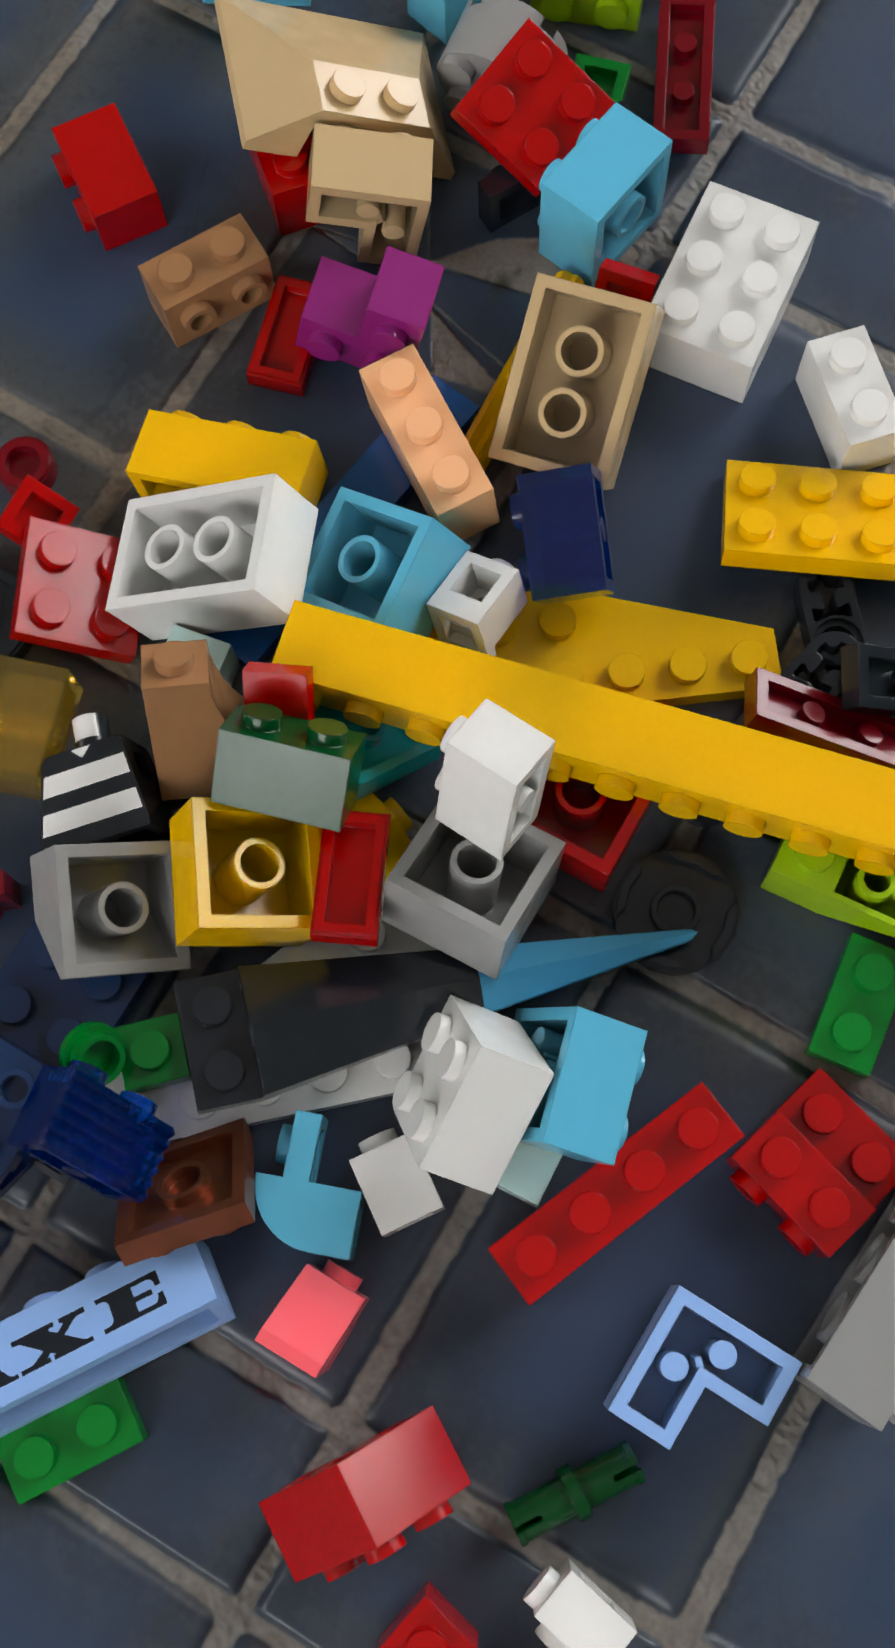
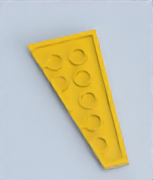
(640, 648)

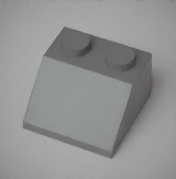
(107, 908)

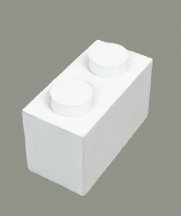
(848, 400)
(492, 777)

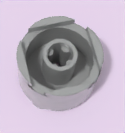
(479, 39)

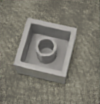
(467, 898)

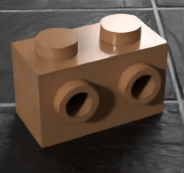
(208, 280)

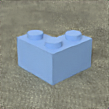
(691, 1349)

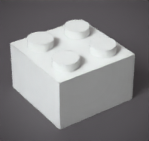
(470, 1094)

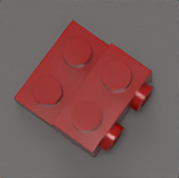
(816, 1166)

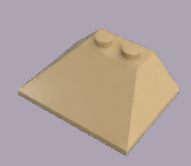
(326, 69)

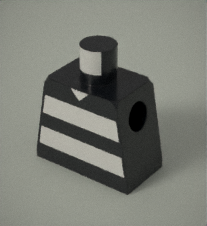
(101, 790)

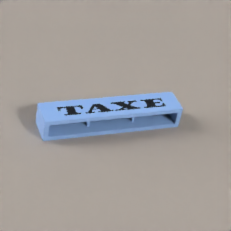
(104, 1329)

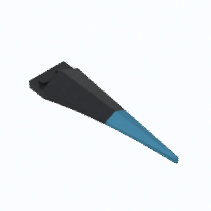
(299, 1021)

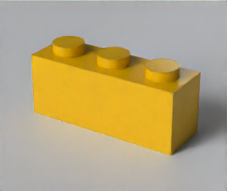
(190, 452)

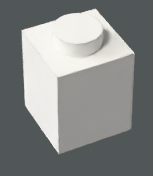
(393, 1183)

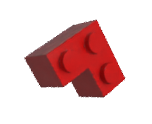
(366, 1499)

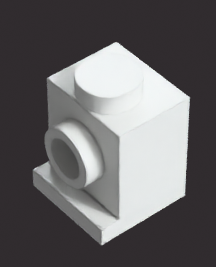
(477, 602)
(576, 1611)

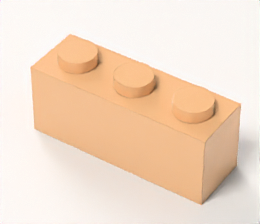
(429, 443)

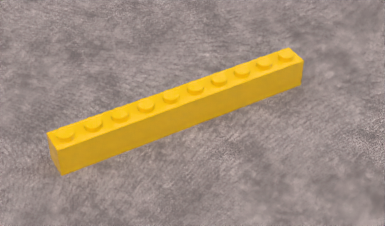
(604, 737)

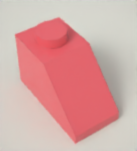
(315, 1317)

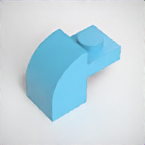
(297, 1208)

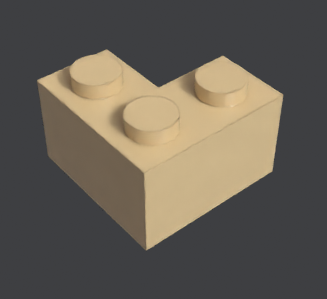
(371, 185)

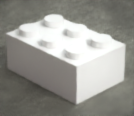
(729, 289)
(213, 557)

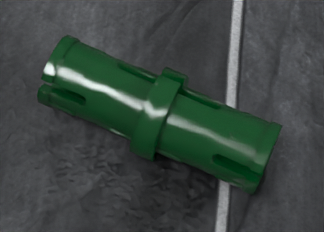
(574, 1492)

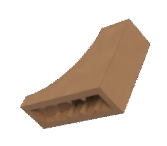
(184, 710)

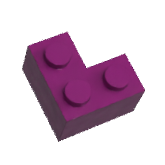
(368, 315)

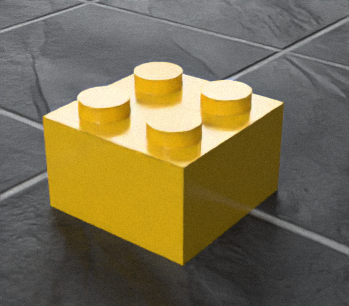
(241, 876)

